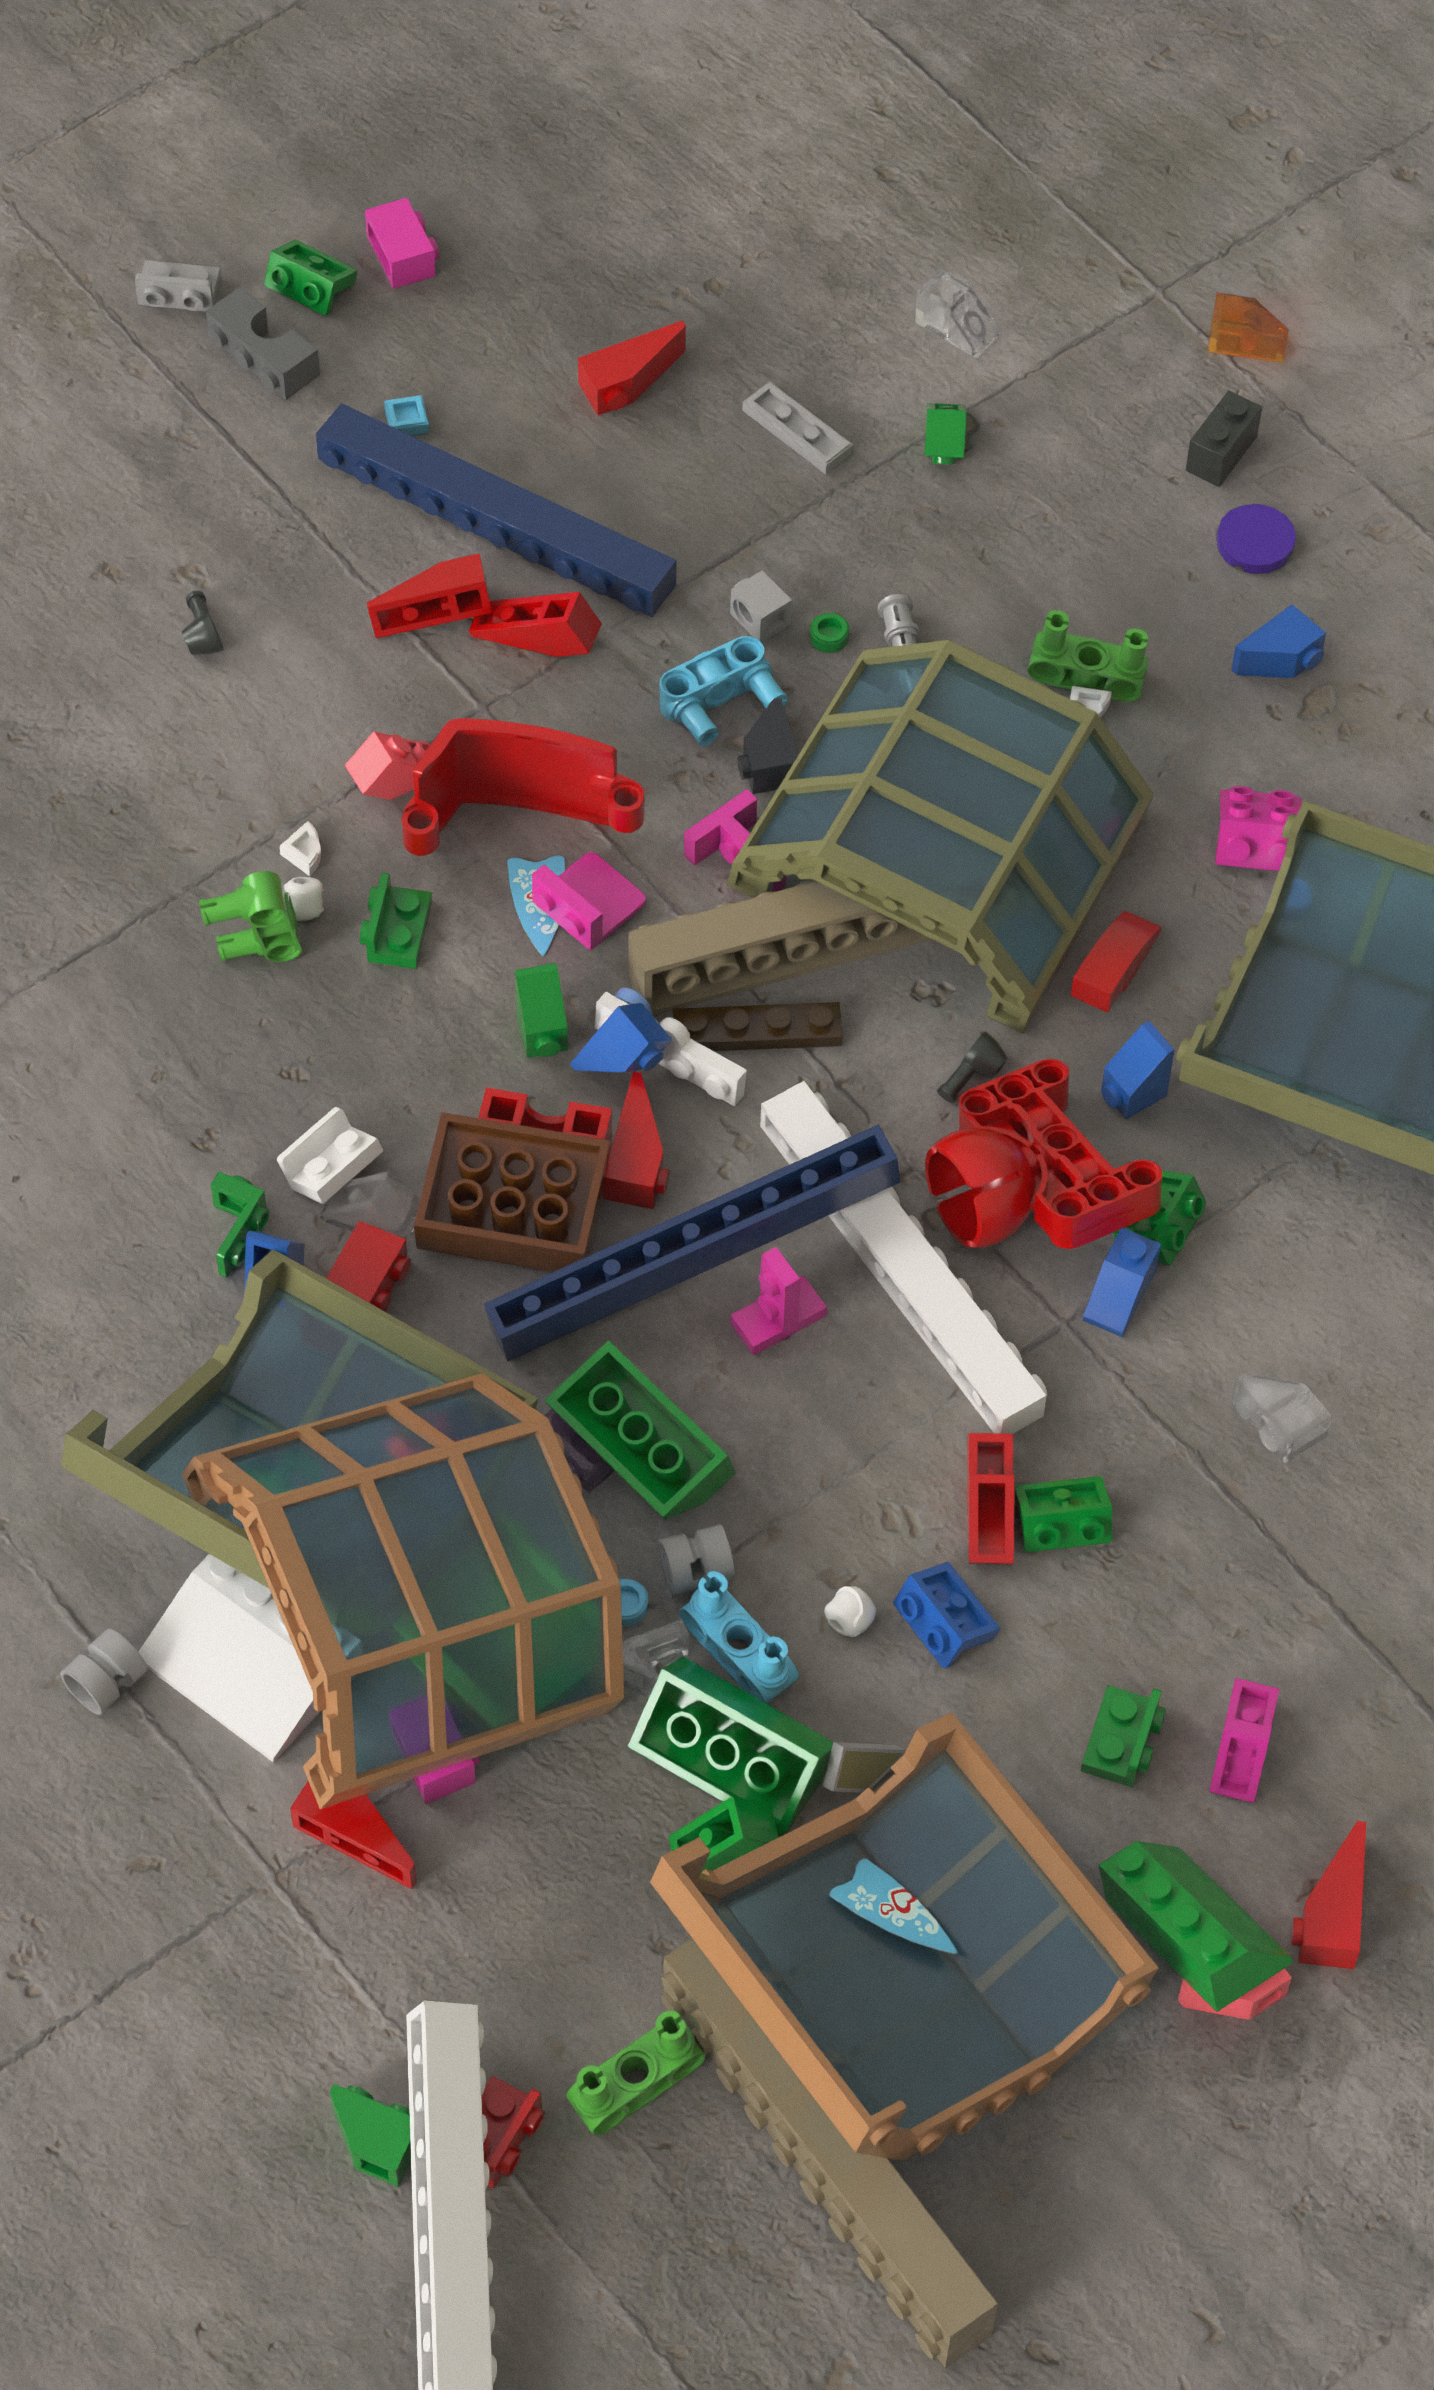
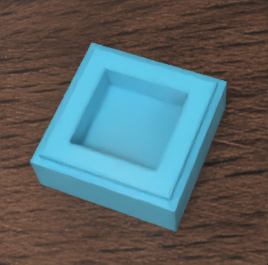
(407, 415)

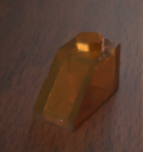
(1246, 329)

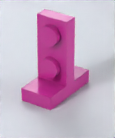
(725, 831)
(783, 1307)
(1244, 1740)

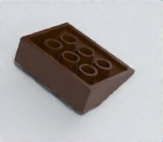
(511, 1193)

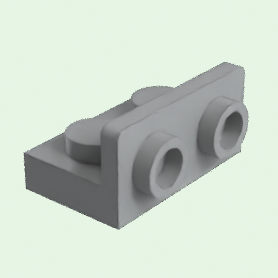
(177, 285)

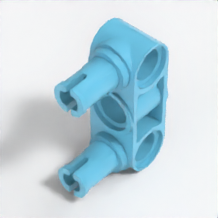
(714, 680)
(716, 1619)

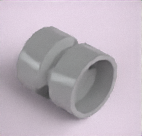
(691, 1559)
(97, 1677)

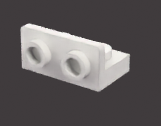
(327, 1156)

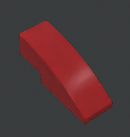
(1114, 960)
(990, 1498)

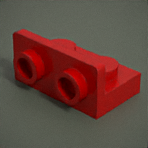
(509, 2119)

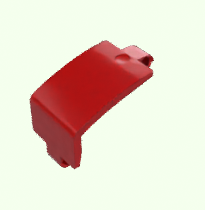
(521, 769)

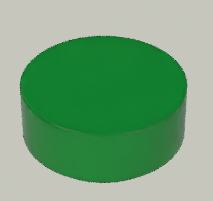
(829, 632)

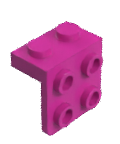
(1253, 827)
(587, 898)

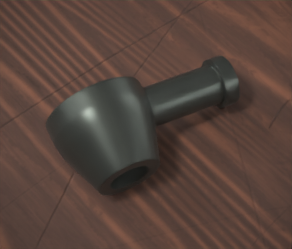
(201, 633)
(983, 1059)

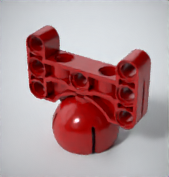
(1027, 1156)

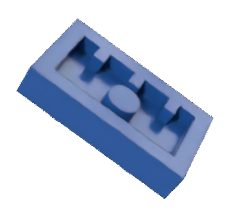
(944, 1613)

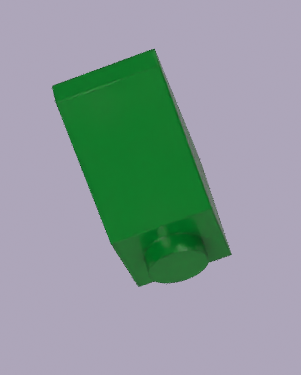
(945, 432)
(541, 1010)
(729, 1830)

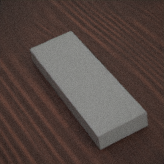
(797, 427)

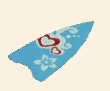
(535, 922)
(891, 1907)

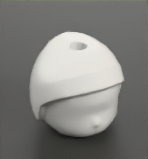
(305, 897)
(850, 1611)

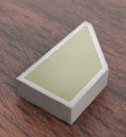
(859, 1765)

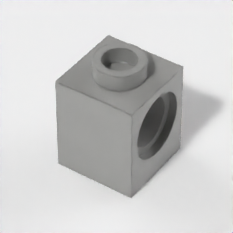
(760, 606)

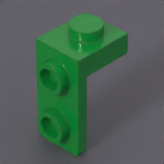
(246, 1202)

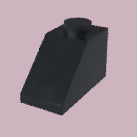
(768, 750)

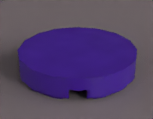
(1256, 538)

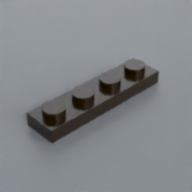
(763, 1026)

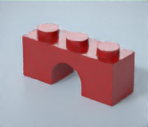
(514, 1109)

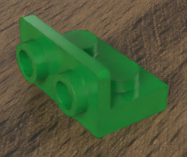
(307, 275)
(396, 924)
(1180, 1208)
(1064, 1513)
(1121, 1735)

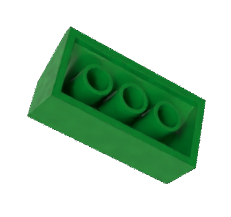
(641, 1433)
(730, 1742)
(1190, 1921)

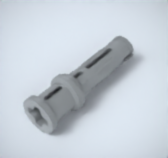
(895, 627)

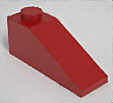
(627, 369)
(434, 597)
(541, 624)
(636, 1156)
(356, 1831)
(1333, 1912)

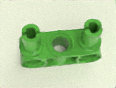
(1088, 662)
(269, 912)
(664, 2052)

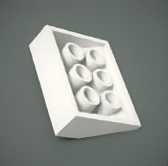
(233, 1657)

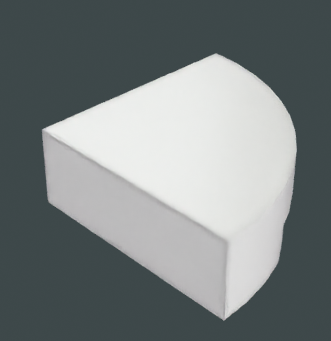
(1092, 698)
(303, 849)

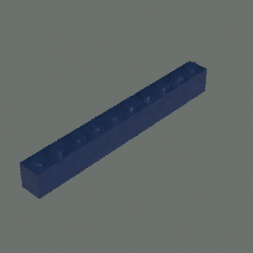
(497, 510)
(692, 1242)

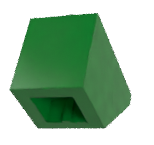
(373, 2133)

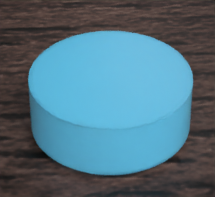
(633, 1602)

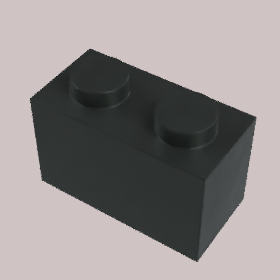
(1223, 438)

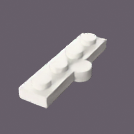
(689, 1058)

